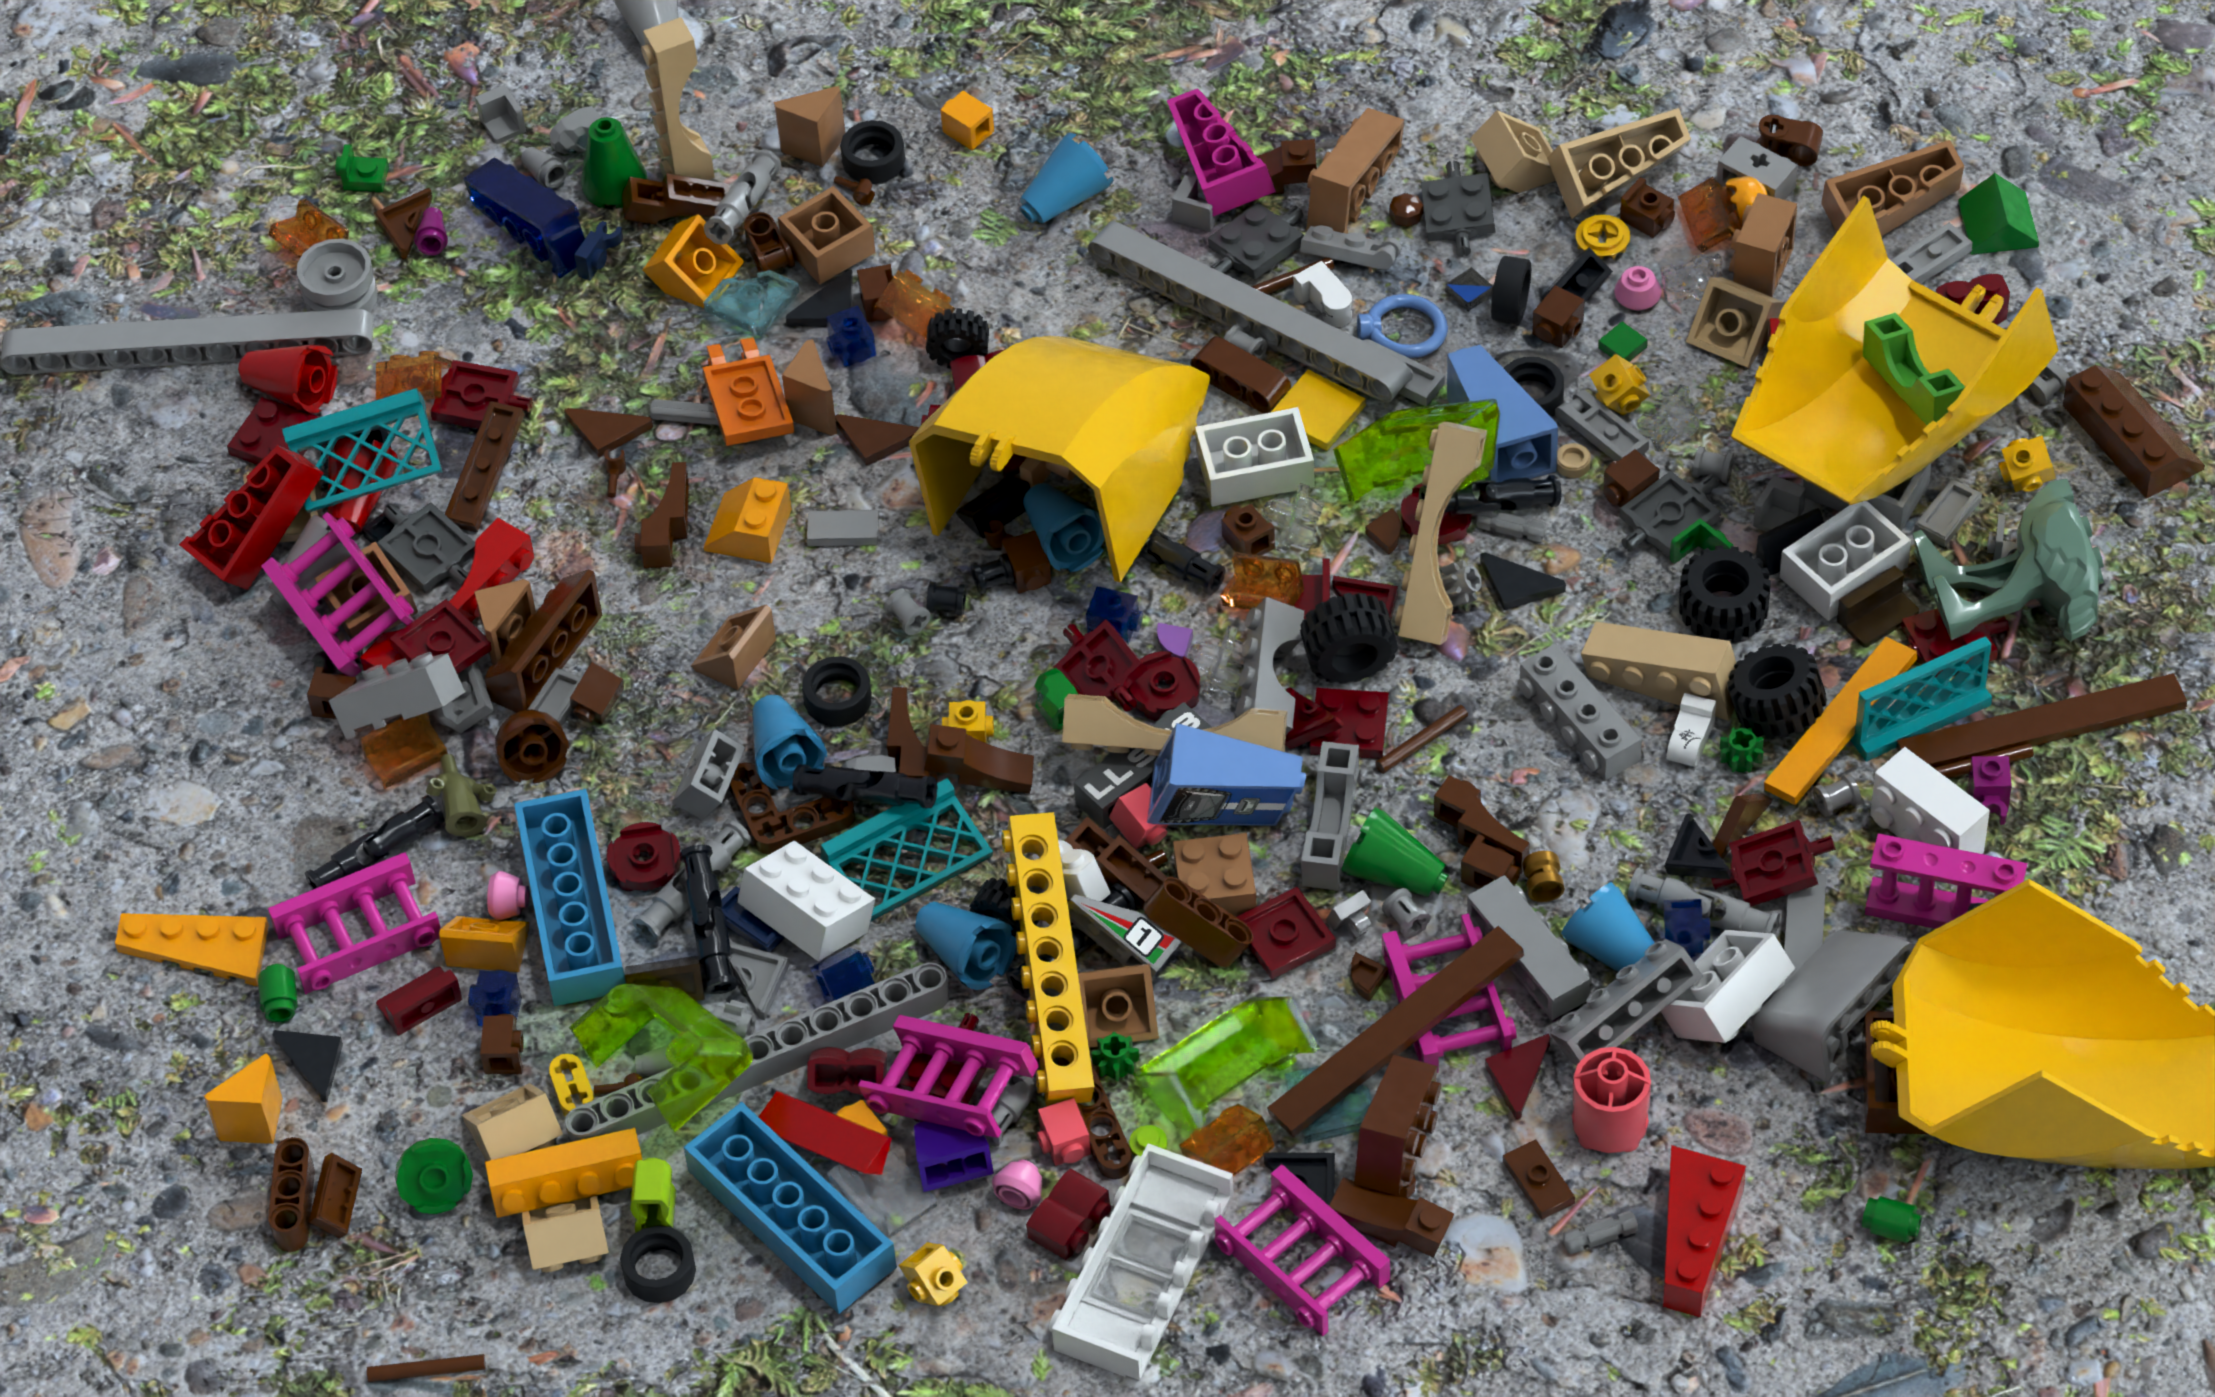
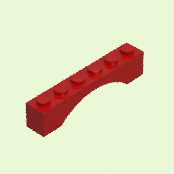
(498, 558)

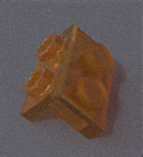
(1709, 213)
(306, 229)
(911, 302)
(408, 373)
(1261, 578)
(402, 749)
(1230, 1140)

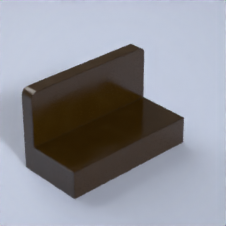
(1876, 608)
(677, 973)

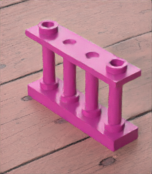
(306, 601)
(1931, 863)
(346, 894)
(949, 1044)
(1431, 1047)
(1313, 1216)

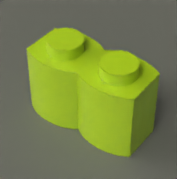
(652, 1194)

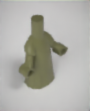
(459, 802)

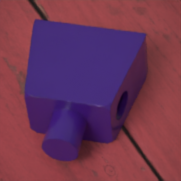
(949, 1155)

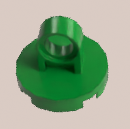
(433, 1175)

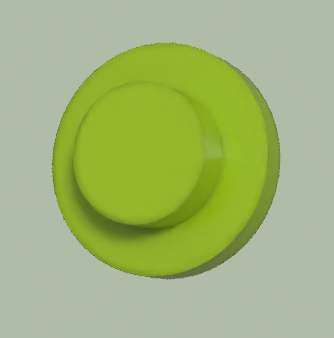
(1145, 1135)

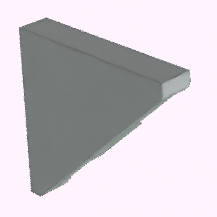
(759, 975)

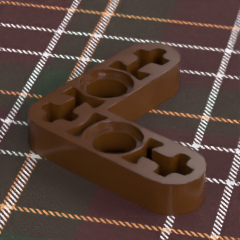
(773, 822)

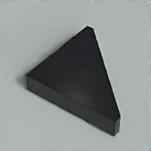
(827, 301)
(1518, 584)
(1695, 854)
(313, 1057)
(1313, 1169)

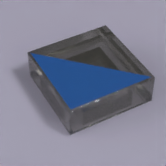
(1469, 289)

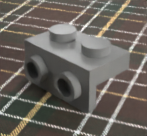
(469, 706)

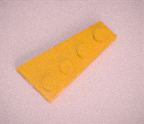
(211, 943)

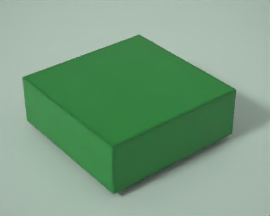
(1623, 342)

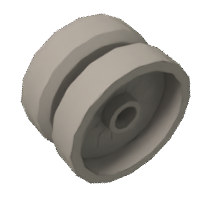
(336, 277)

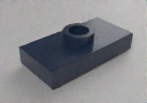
(747, 924)

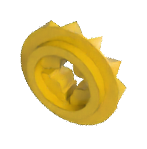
(1591, 228)

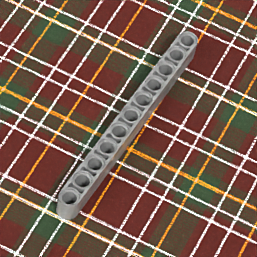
(1259, 314)
(181, 341)
(774, 1046)

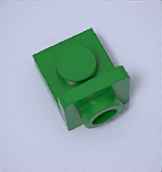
(361, 172)

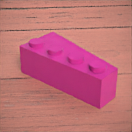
(1221, 160)

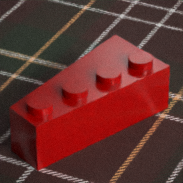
(254, 517)
(1699, 1220)

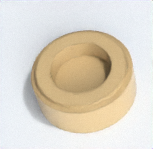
(1573, 460)

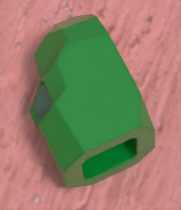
(1051, 692)

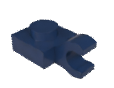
(593, 253)

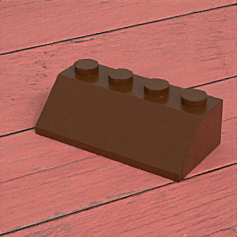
(2129, 430)
(545, 642)

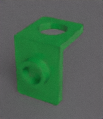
(1701, 535)

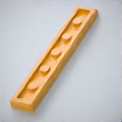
(1836, 725)

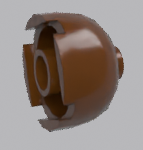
(531, 746)

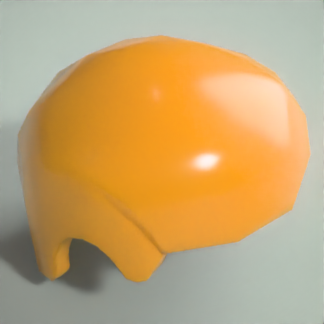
(1745, 190)

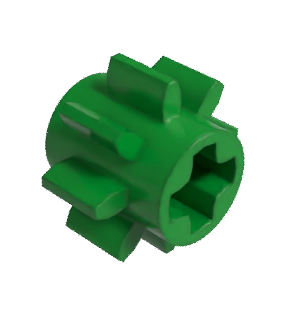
(1741, 750)
(1115, 1056)

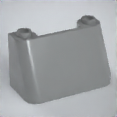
(1828, 998)

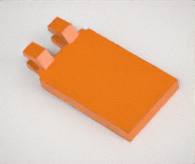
(746, 395)

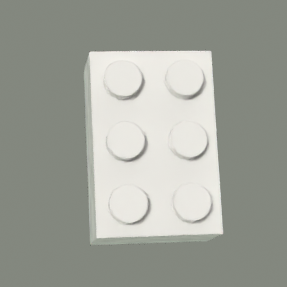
(1254, 456)
(1843, 556)
(1926, 805)
(806, 900)
(1736, 980)

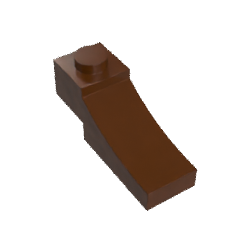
(1290, 163)
(673, 197)
(666, 522)
(902, 740)
(976, 762)
(1461, 806)
(1117, 860)
(1392, 1217)

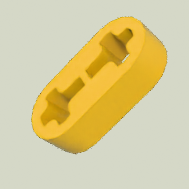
(564, 1089)

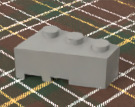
(397, 692)

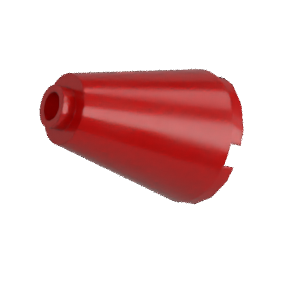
(292, 375)
(359, 509)

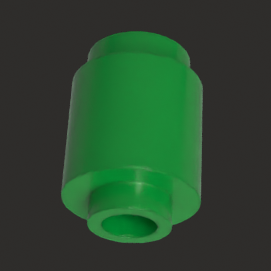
(277, 992)
(1891, 1219)

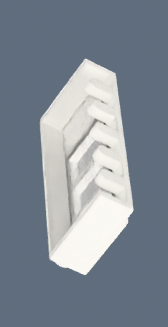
(1141, 1262)

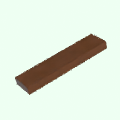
(484, 465)

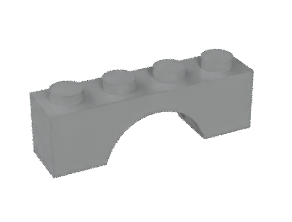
(1271, 634)
(1331, 818)

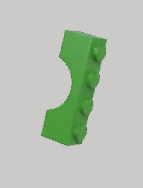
(1893, 354)

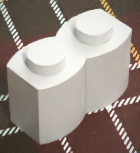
(1081, 873)

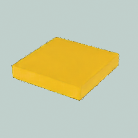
(1323, 407)

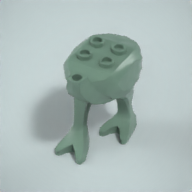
(2050, 565)

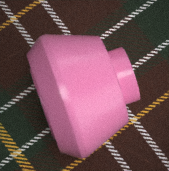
(1638, 289)
(506, 896)
(1018, 1185)

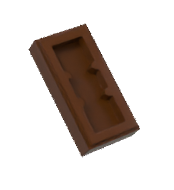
(1538, 1179)
(335, 1195)

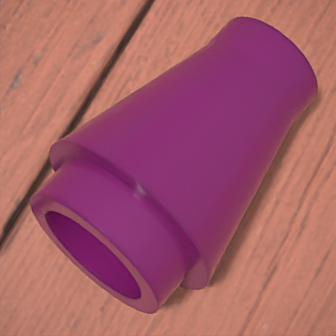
(431, 233)

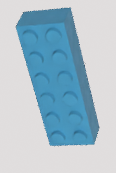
(570, 897)
(790, 1207)

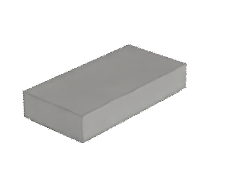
(1948, 512)
(843, 528)
(556, 694)

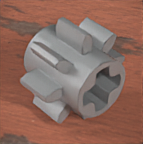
(1461, 582)
(736, 1018)

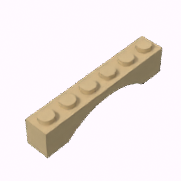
(671, 59)
(1427, 606)
(1097, 721)

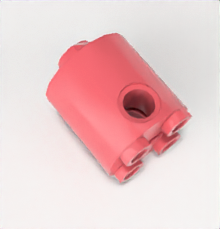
(1611, 1100)

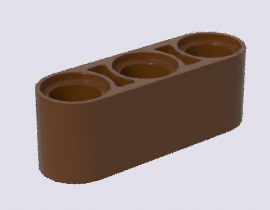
(1241, 374)
(1198, 922)
(293, 1209)

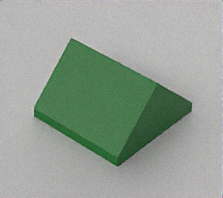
(1997, 217)

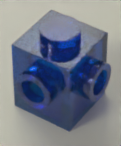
(850, 336)
(1118, 608)
(1685, 924)
(843, 974)
(495, 994)

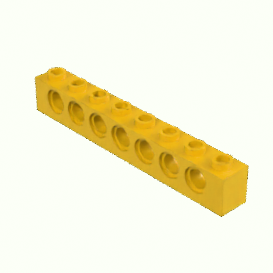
(1039, 835)

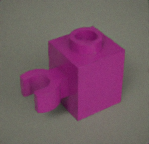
(1991, 783)

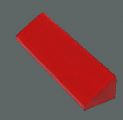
(826, 1133)

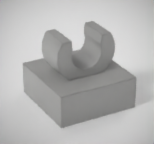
(1351, 914)

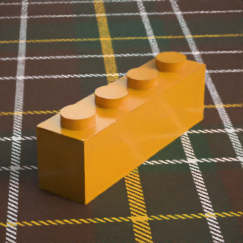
(563, 1172)

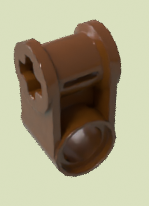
(1793, 138)
(766, 243)

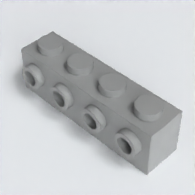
(1579, 712)
(1547, 966)
(1628, 1001)

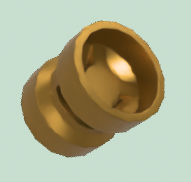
(1543, 876)

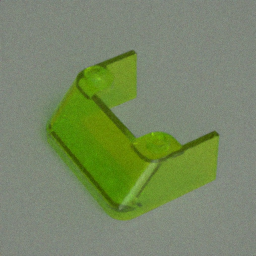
(1399, 445)
(703, 1052)
(1224, 1055)

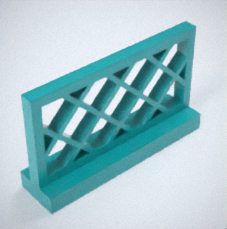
(362, 420)
(1934, 708)
(896, 822)

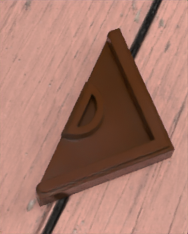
(402, 220)
(606, 429)
(872, 437)
(1739, 819)

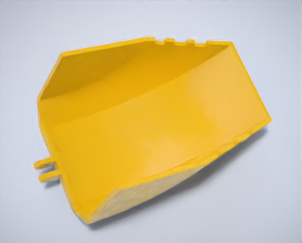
(1075, 404)
(1833, 415)
(2050, 1041)

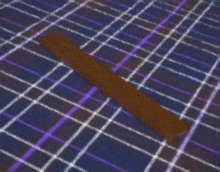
(2049, 721)
(1395, 1031)

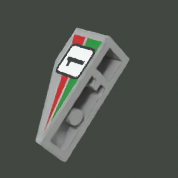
(1123, 932)

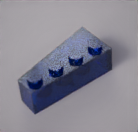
(528, 213)

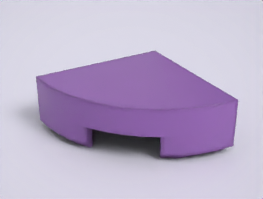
(1174, 639)

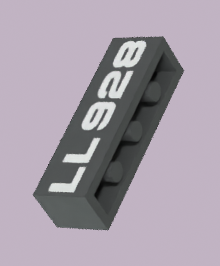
(1120, 773)

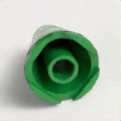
(609, 163)
(1394, 857)

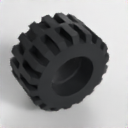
(1730, 572)
(1348, 638)
(1777, 690)

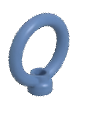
(1370, 324)

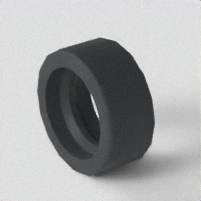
(872, 133)
(1511, 289)
(1543, 371)
(836, 669)
(652, 1239)

